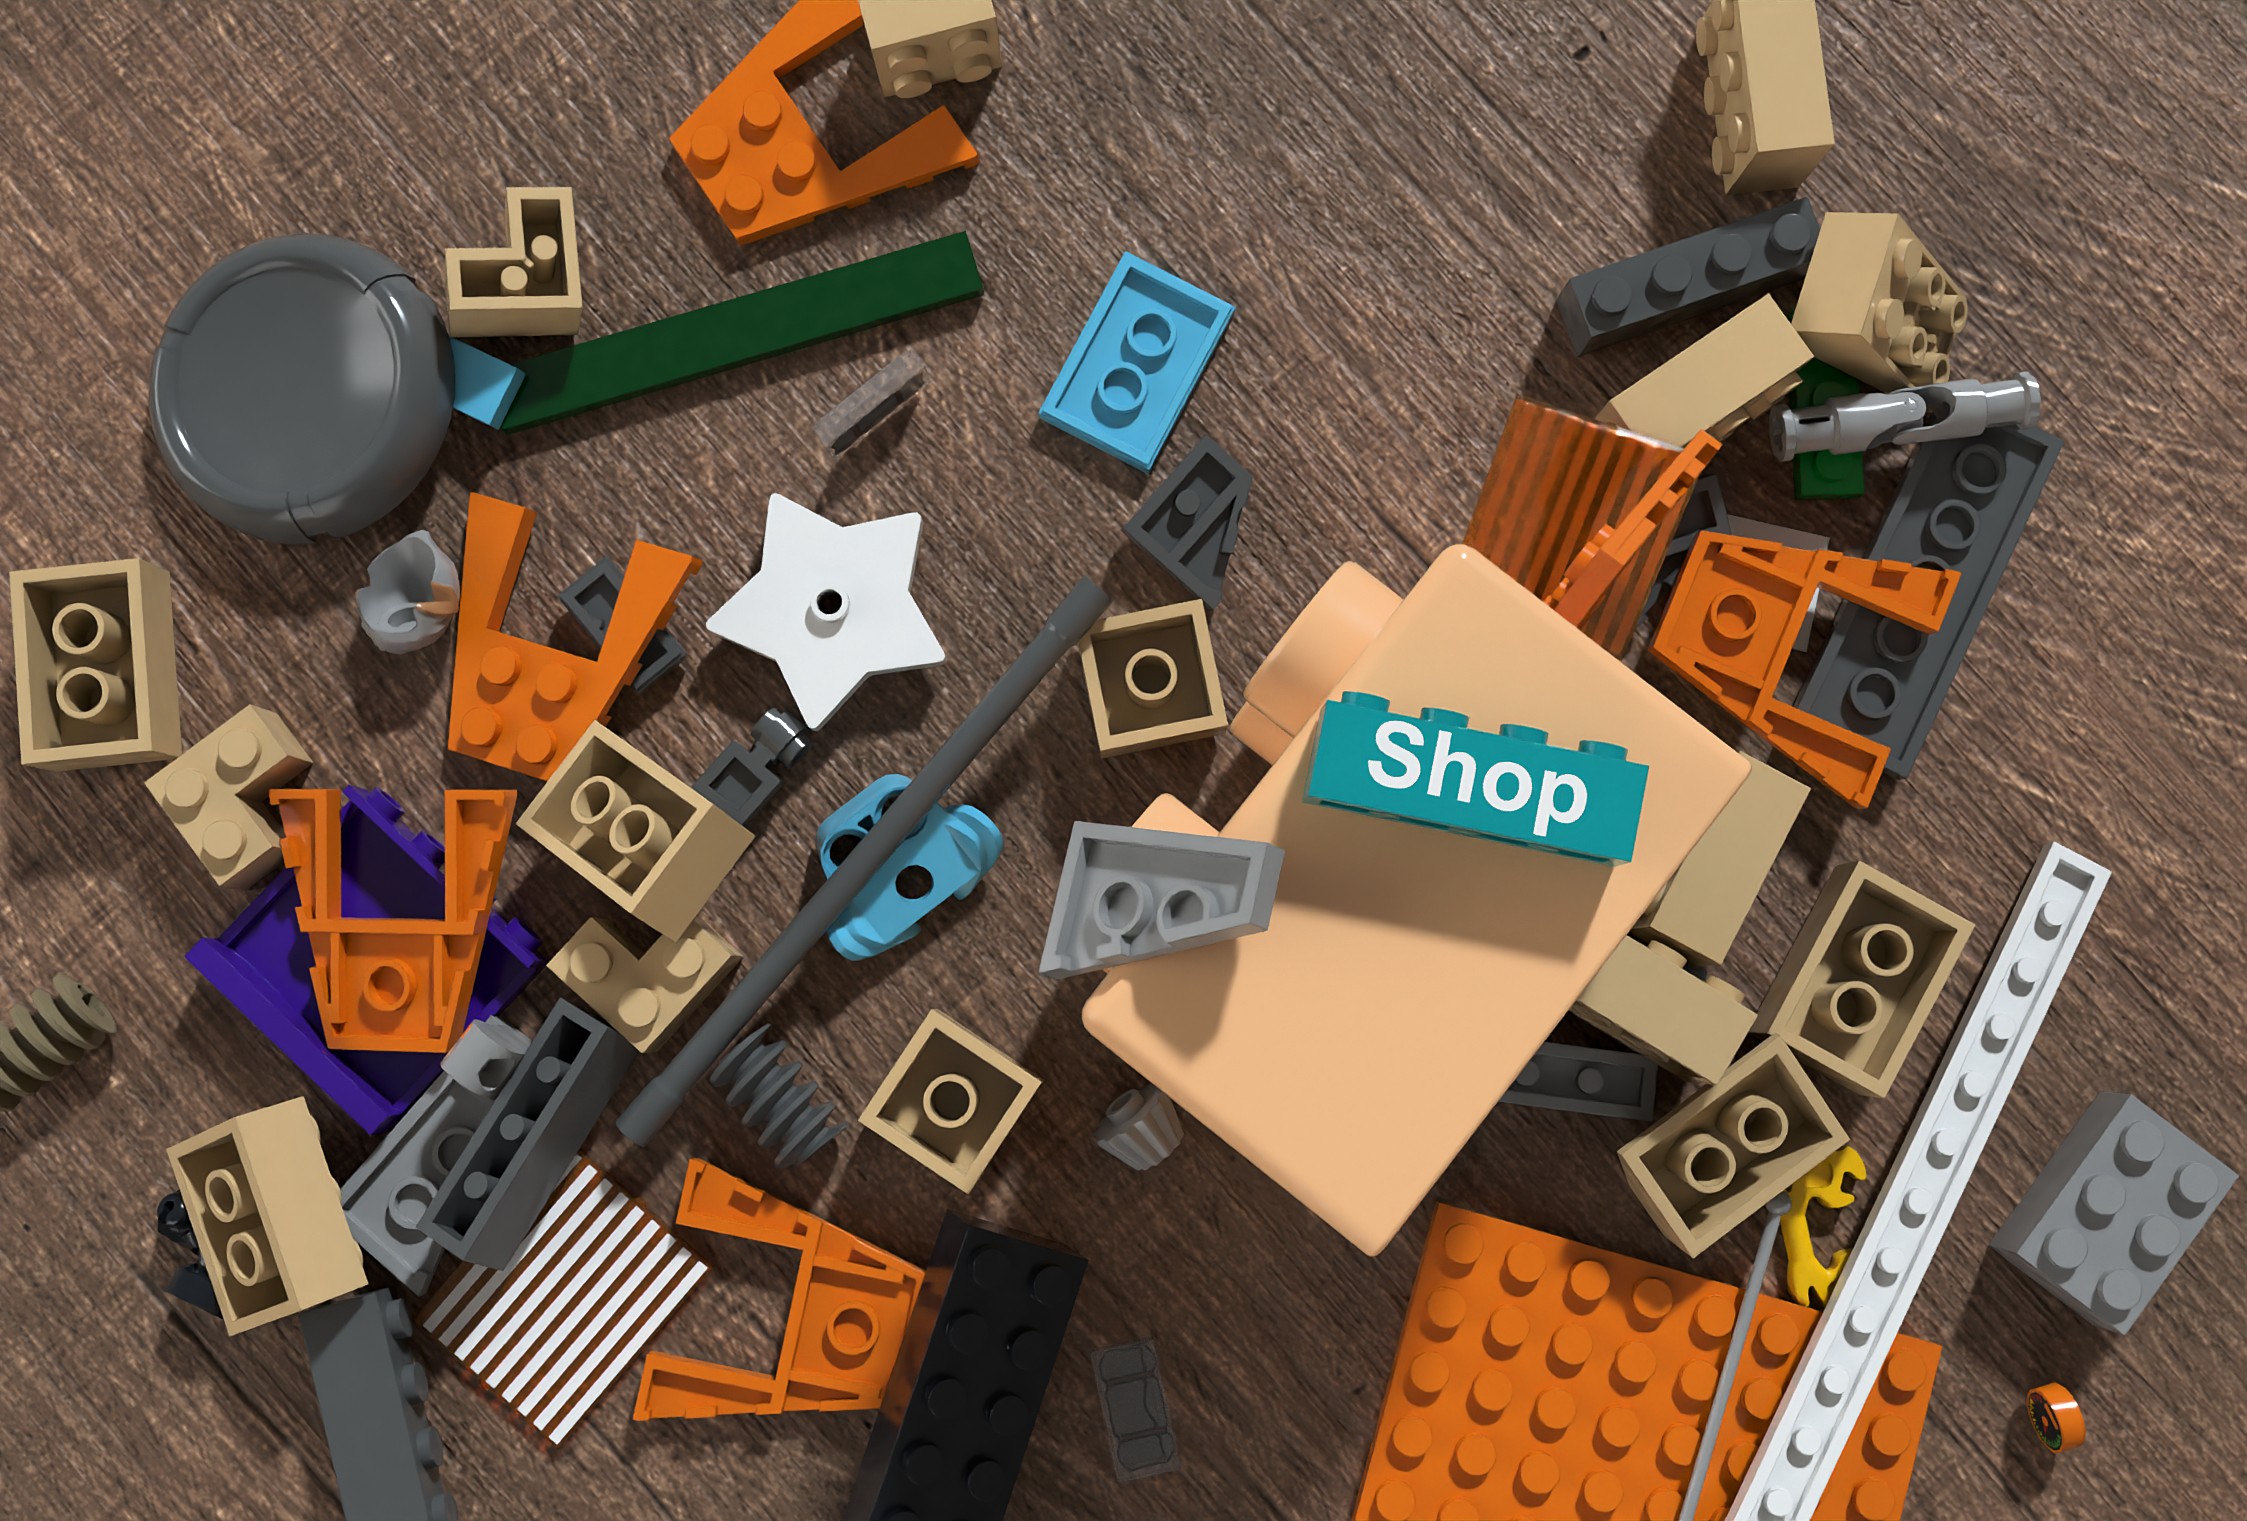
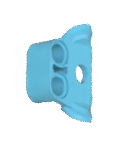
(950, 842)

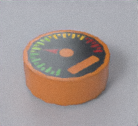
(2056, 1417)

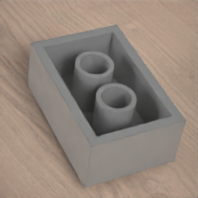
(2113, 1211)

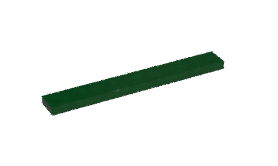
(743, 331)

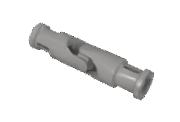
(1870, 419)

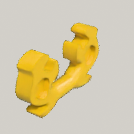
(1824, 1183)

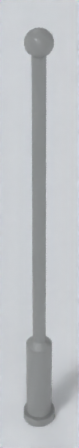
(1777, 1207)

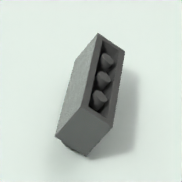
(1689, 277)
(528, 1137)
(375, 1409)

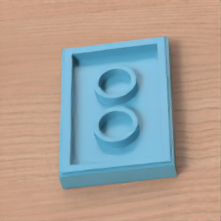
(1136, 362)

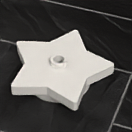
(831, 653)

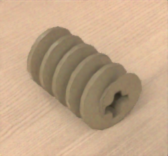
(49, 1037)

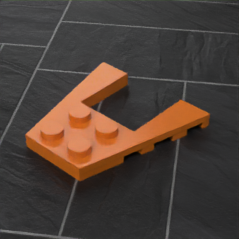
(764, 159)
(1612, 550)
(1738, 621)
(526, 700)
(395, 978)
(840, 1327)

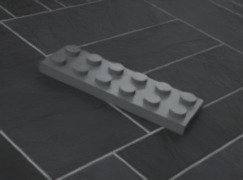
(1952, 510)

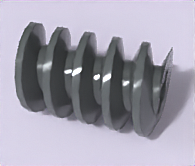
(776, 1099)

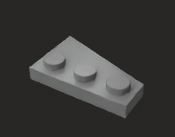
(1154, 894)
(405, 1174)

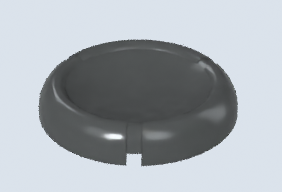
(302, 388)

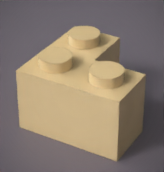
(529, 284)
(219, 793)
(639, 991)

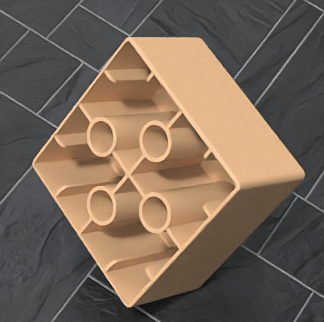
(1397, 956)

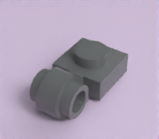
(741, 779)

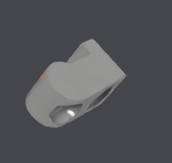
(486, 1056)

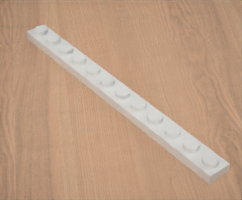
(1921, 1190)

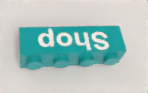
(1476, 781)

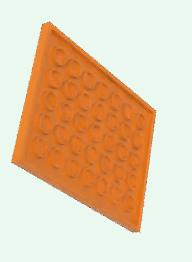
(1584, 1382)

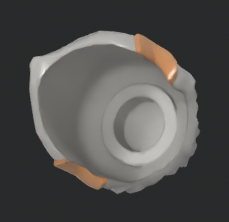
(409, 595)

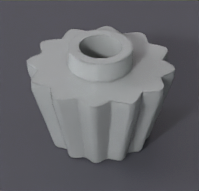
(1140, 1128)

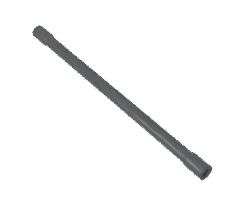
(667, 1091)

